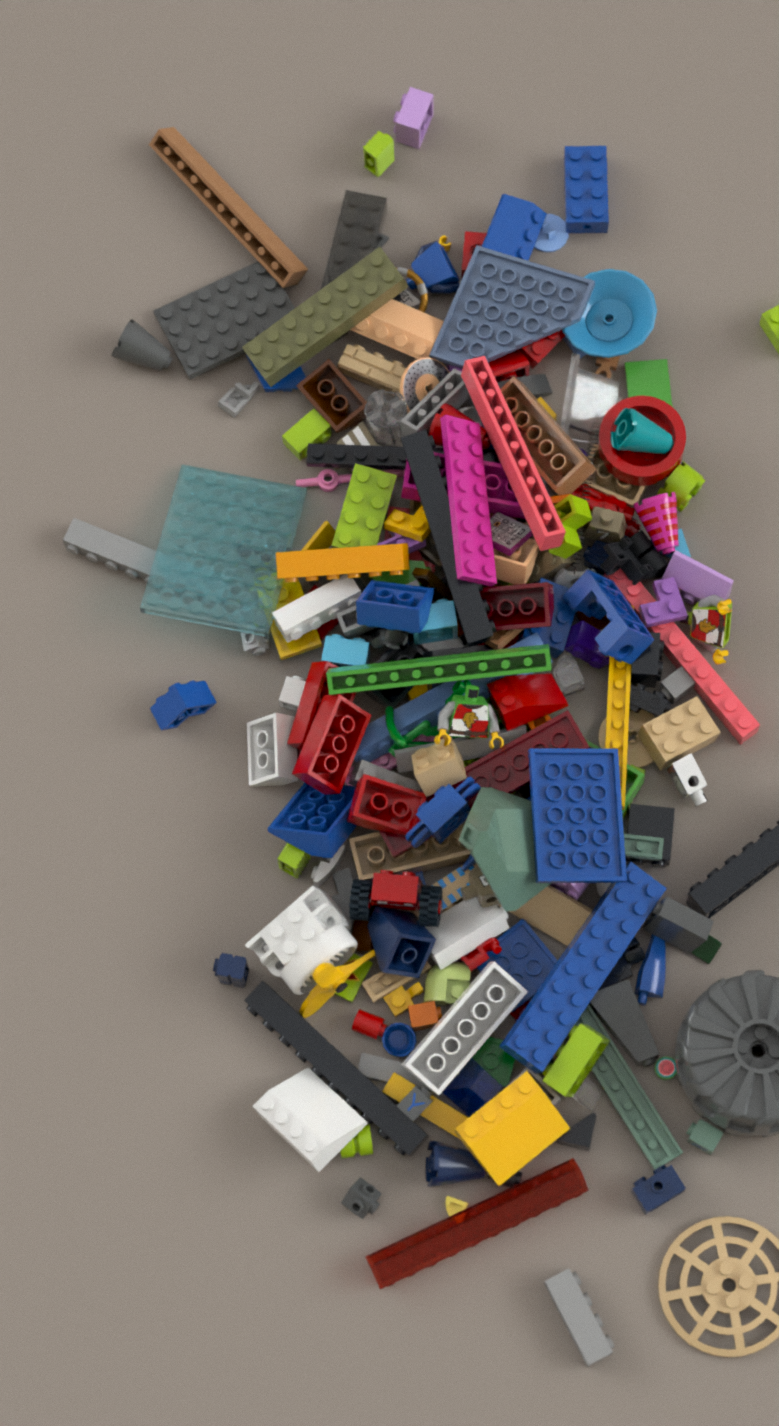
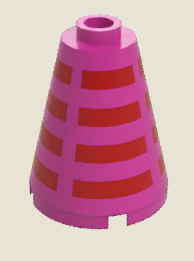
(660, 521)

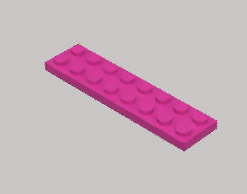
(468, 501)

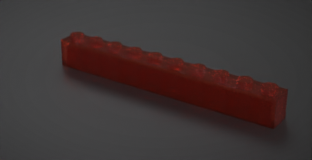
(477, 1223)

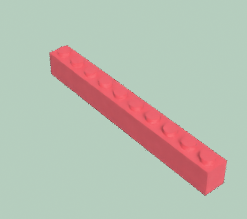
(513, 453)
(683, 653)

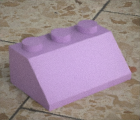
(696, 580)

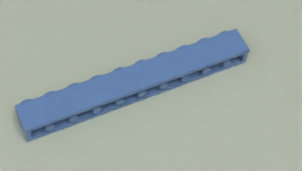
(425, 707)

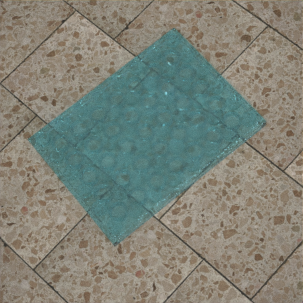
(221, 550)

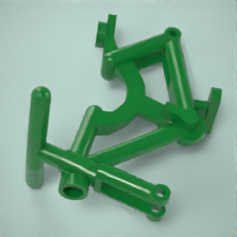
(423, 728)

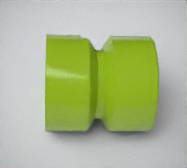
(359, 1144)

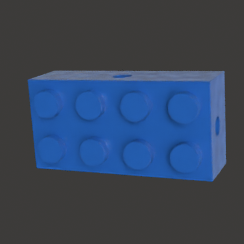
(586, 189)

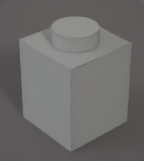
(677, 685)

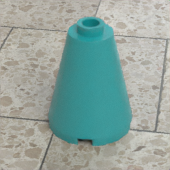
(639, 434)

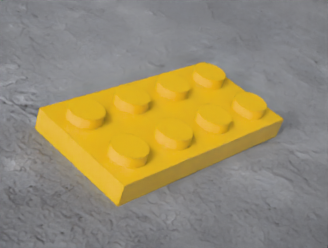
(290, 592)

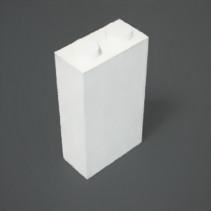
(464, 929)

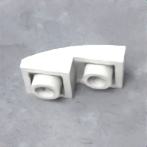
(324, 870)

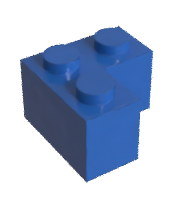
(182, 702)

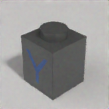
(415, 1102)

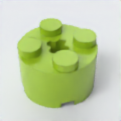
(684, 483)

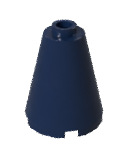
(451, 1165)

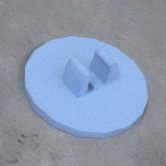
(552, 234)

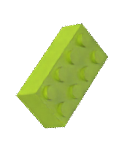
(364, 507)

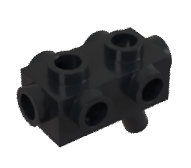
(644, 700)

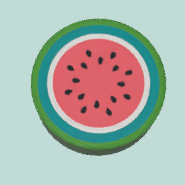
(665, 1068)

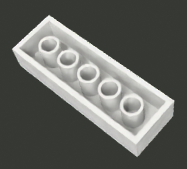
(464, 1028)

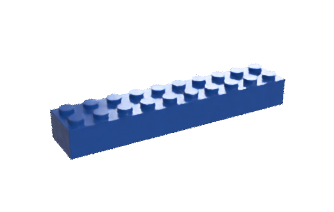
(582, 969)

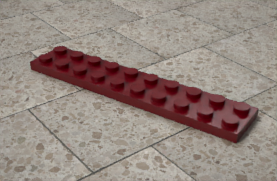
(508, 766)

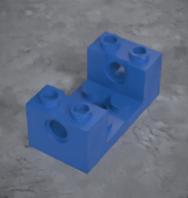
(598, 596)

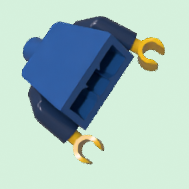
(435, 268)

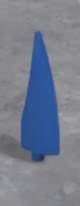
(651, 974)

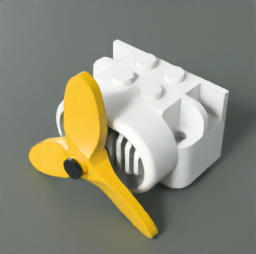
(309, 948)

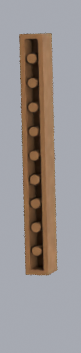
(228, 207)

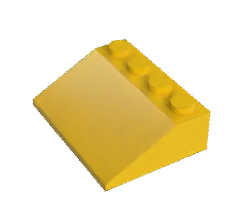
(512, 1128)

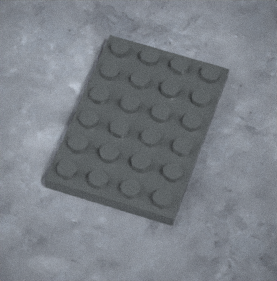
(222, 317)

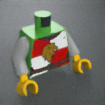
(468, 717)

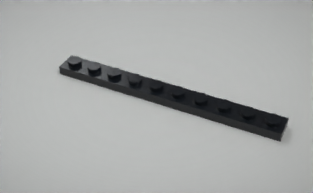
(371, 456)

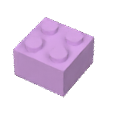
(413, 117)

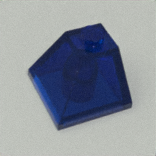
(472, 1088)

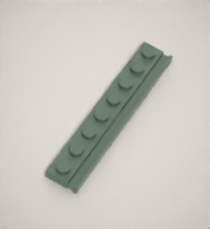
(631, 1100)

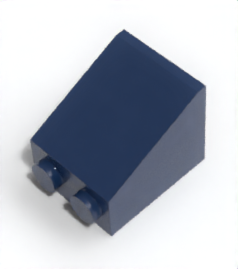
(399, 942)

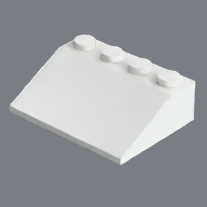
(310, 1117)

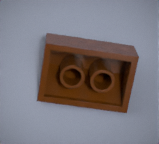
(333, 397)

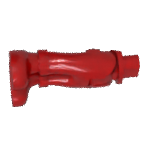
(605, 501)

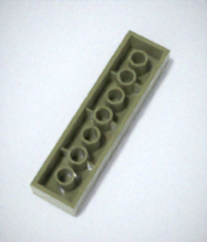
(325, 316)

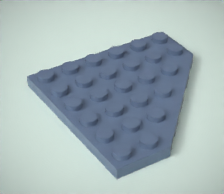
(507, 306)

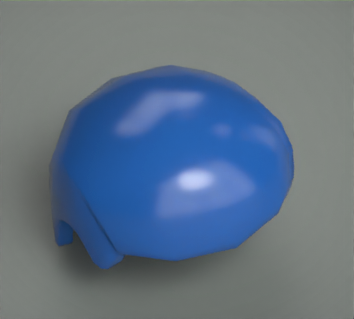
(399, 1039)

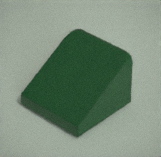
(707, 950)

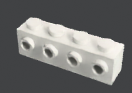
(316, 607)

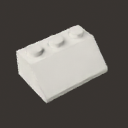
(269, 755)

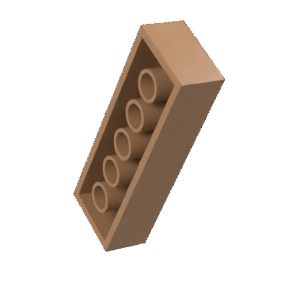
(550, 447)

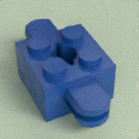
(443, 812)

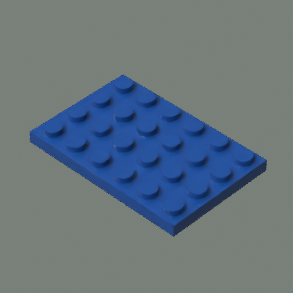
(577, 815)

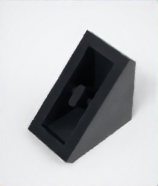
(579, 1134)

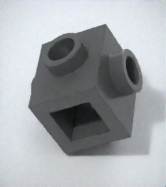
(362, 1198)

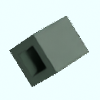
(704, 1136)

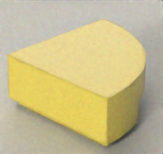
(454, 1205)

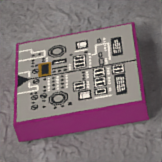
(508, 533)

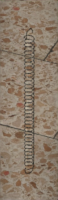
(586, 483)

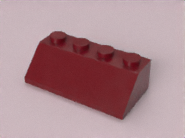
(520, 605)

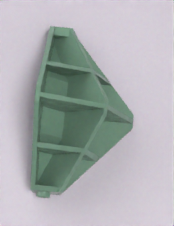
(503, 845)

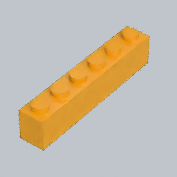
(342, 561)

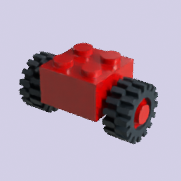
(396, 892)

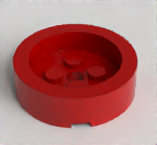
(641, 467)

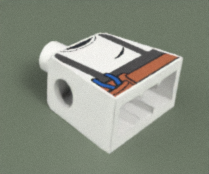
(685, 770)

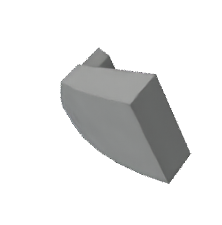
(237, 398)

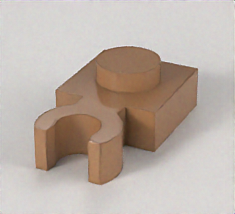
(606, 365)

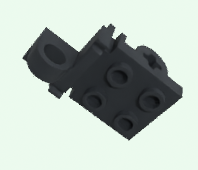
(635, 558)

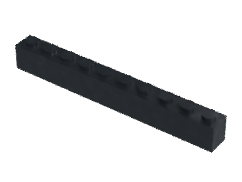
(436, 507)
(336, 1068)

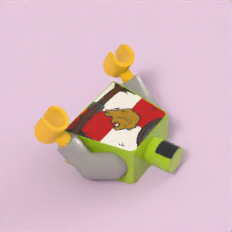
(711, 625)

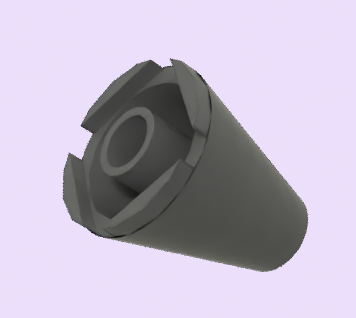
(141, 348)

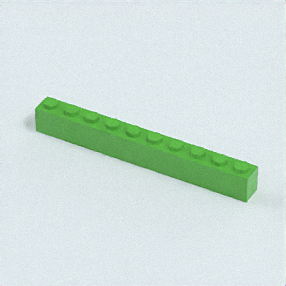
(439, 669)

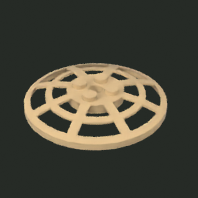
(712, 1289)

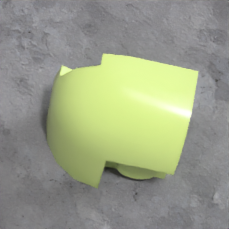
(446, 984)

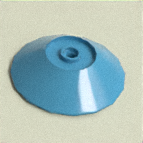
(624, 300)

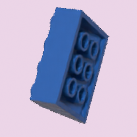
(315, 821)

